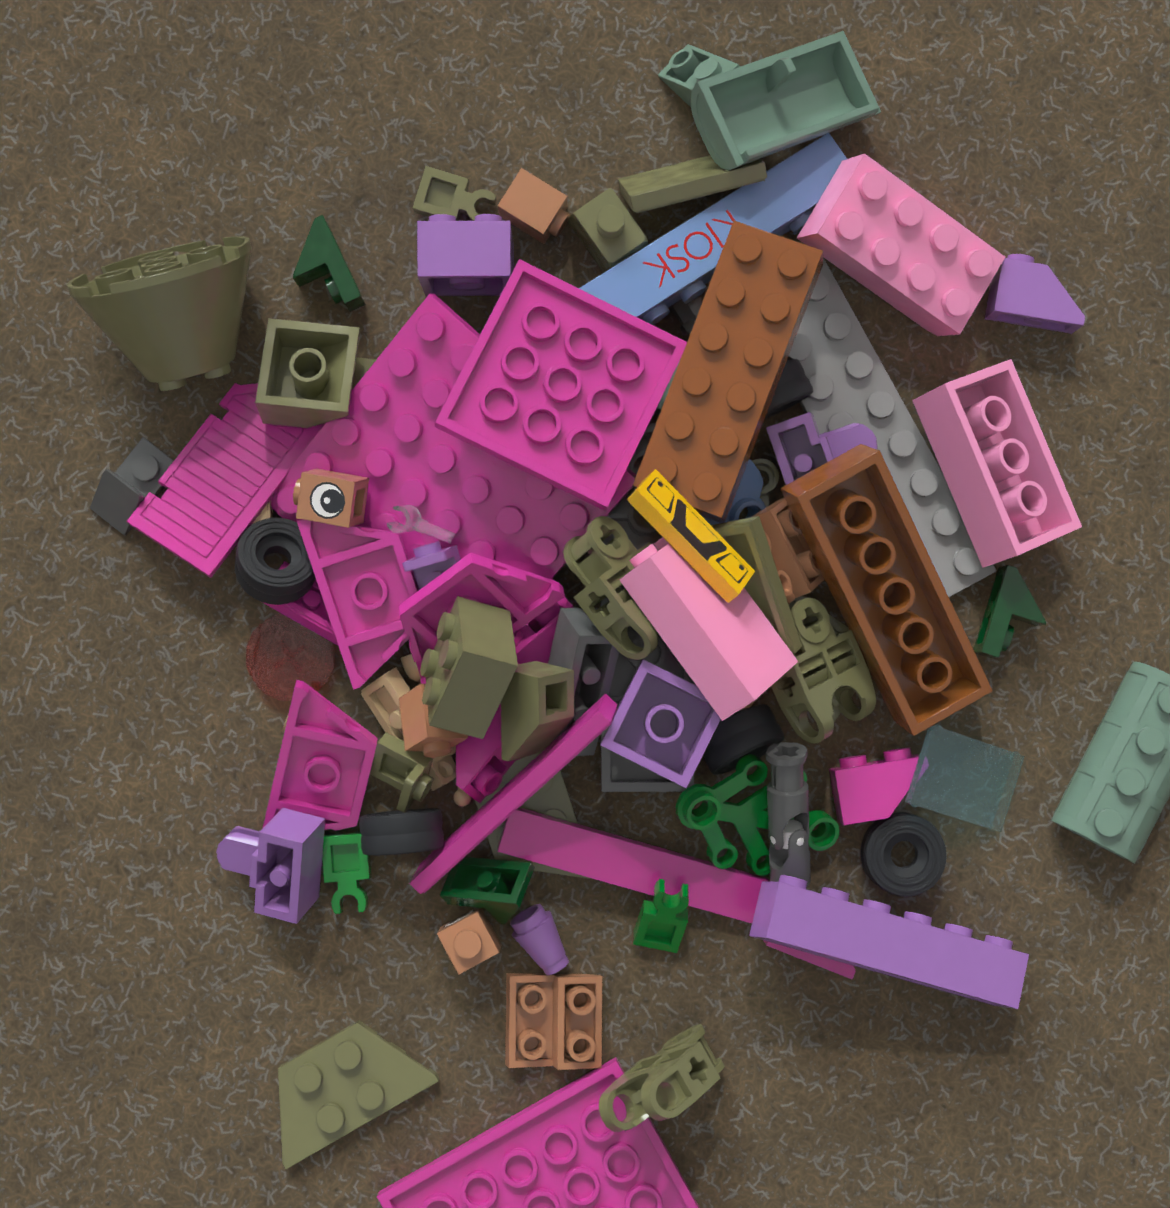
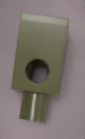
(607, 230)

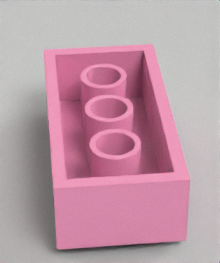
(901, 246)
(996, 463)

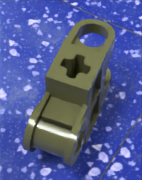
(602, 577)
(827, 684)
(664, 1082)

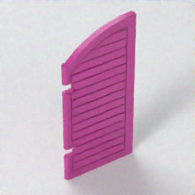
(220, 482)

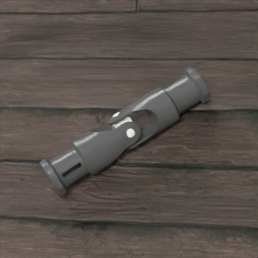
(788, 799)

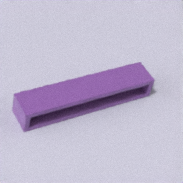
(888, 943)

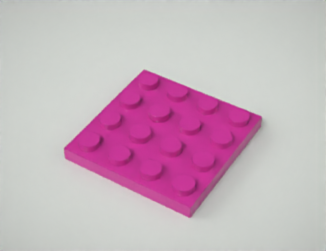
(561, 385)

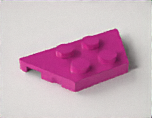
(481, 581)
(362, 591)
(321, 762)

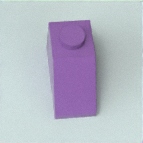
(1031, 297)

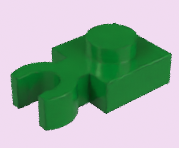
(346, 865)
(664, 920)

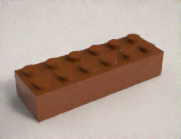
(731, 367)
(887, 588)

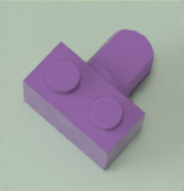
(803, 449)
(281, 862)

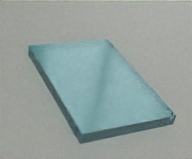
(964, 778)

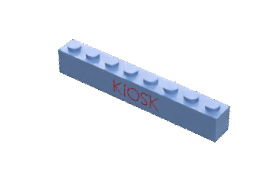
(687, 256)

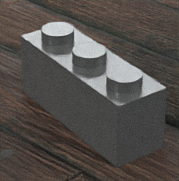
(591, 656)

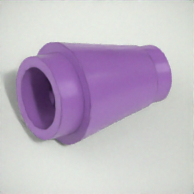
(539, 938)

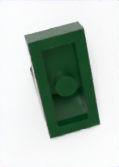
(323, 256)
(1007, 600)
(488, 885)

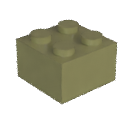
(469, 667)

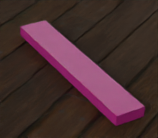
(515, 793)
(629, 863)

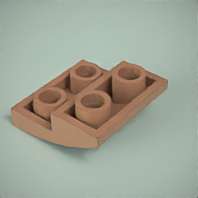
(790, 551)
(553, 1021)

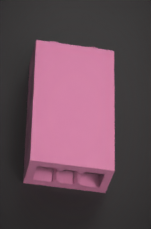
(720, 644)

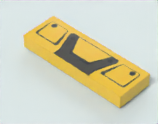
(691, 536)

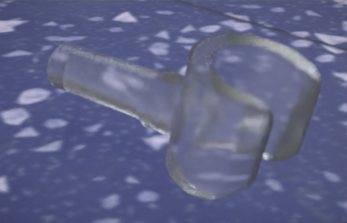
(415, 523)

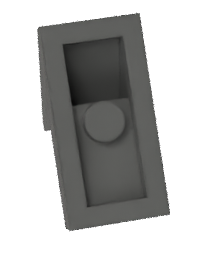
(125, 489)

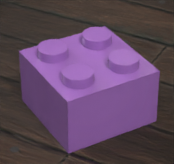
(464, 255)
(662, 724)

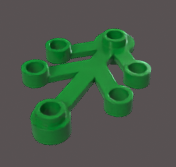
(744, 816)

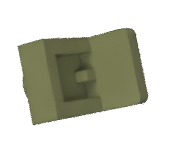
(402, 770)

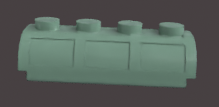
(781, 101)
(1125, 768)

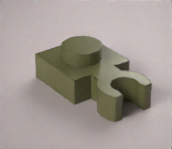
(448, 194)

